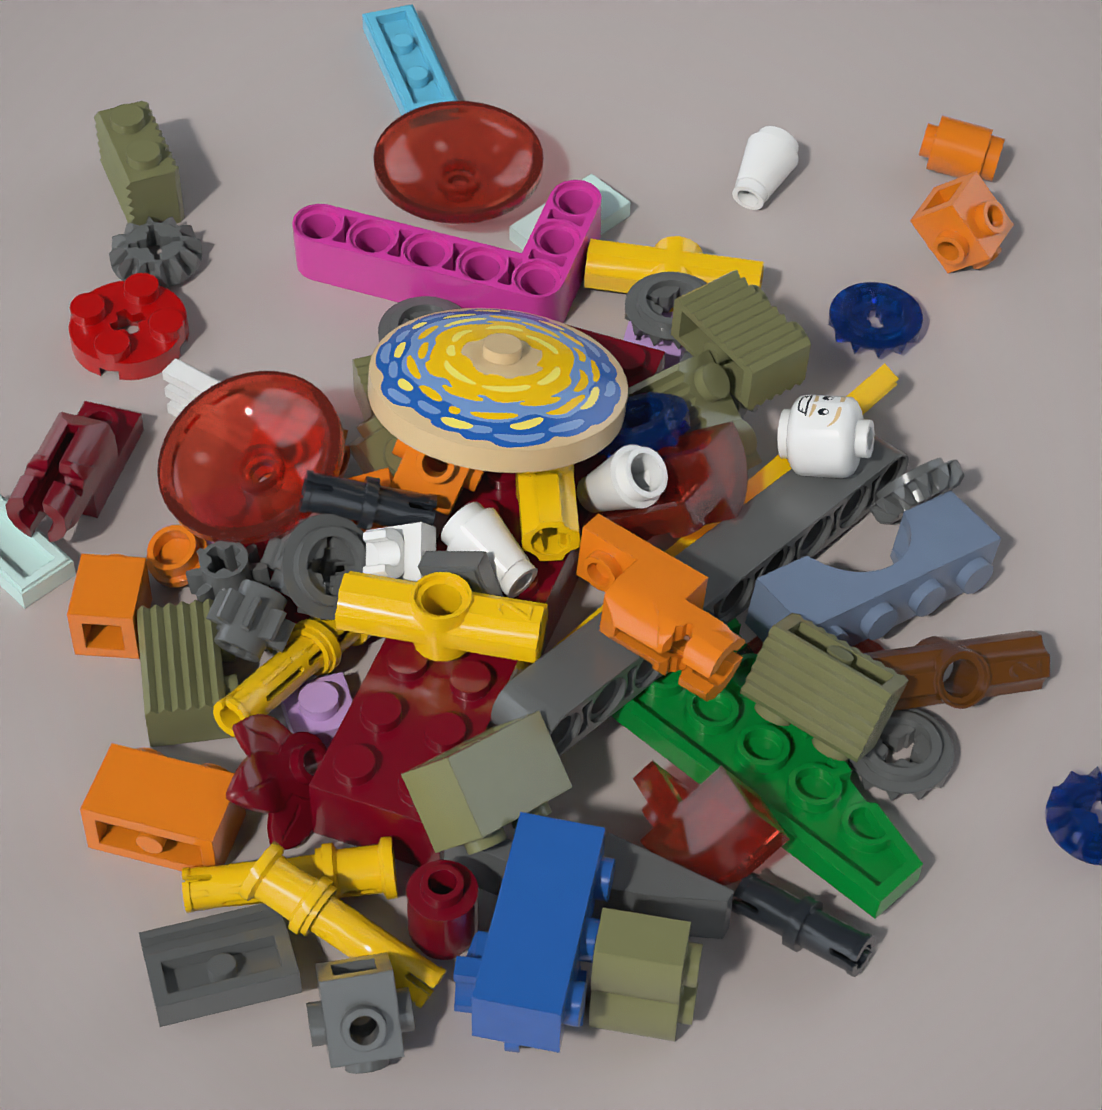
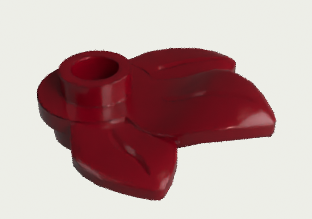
(275, 777)

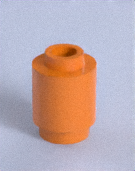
(961, 148)

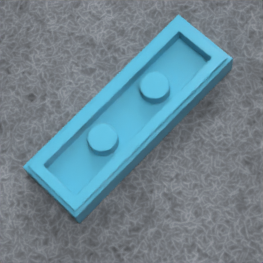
(406, 58)

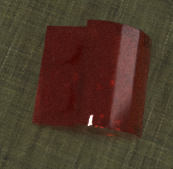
(702, 487)

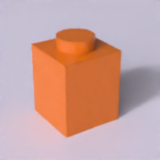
(105, 605)

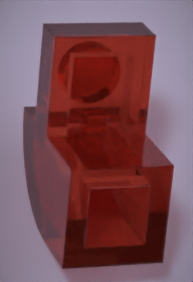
(713, 831)

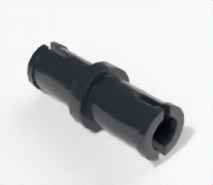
(365, 501)
(803, 924)

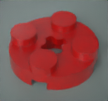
(132, 302)

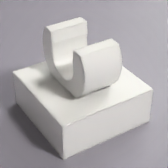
(398, 550)

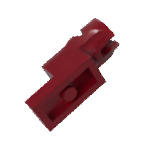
(74, 468)

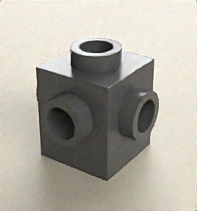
(357, 989)

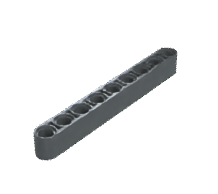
(792, 518)

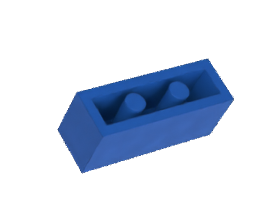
(541, 933)

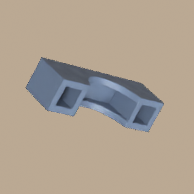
(935, 557)

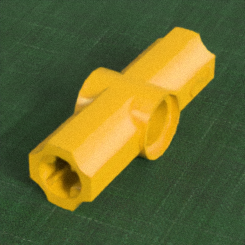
(621, 265)
(548, 512)
(441, 616)

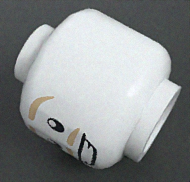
(824, 436)

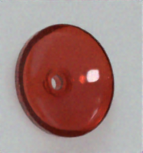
(458, 162)
(234, 439)

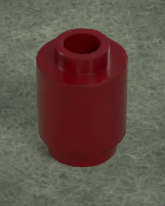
(442, 908)

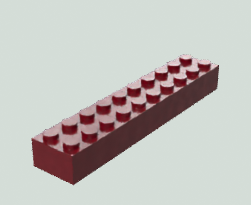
(424, 707)

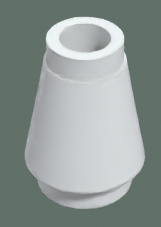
(765, 165)
(626, 480)
(484, 530)

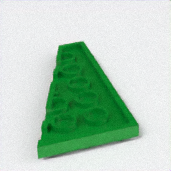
(807, 792)

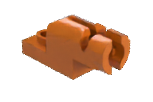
(657, 608)

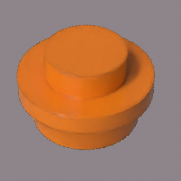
(172, 554)

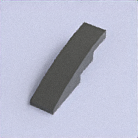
(640, 885)

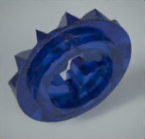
(893, 308)
(651, 422)
(1071, 819)

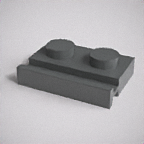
(219, 963)

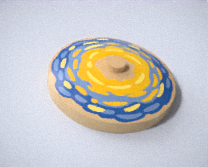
(497, 390)

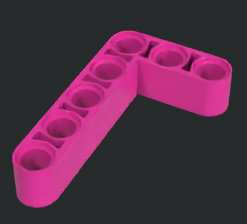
(411, 262)

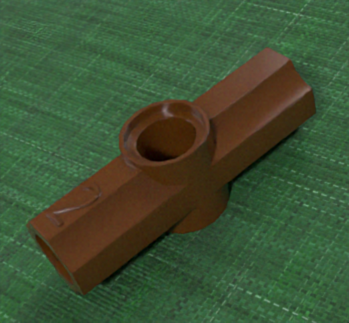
(980, 668)

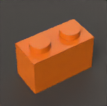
(161, 809)

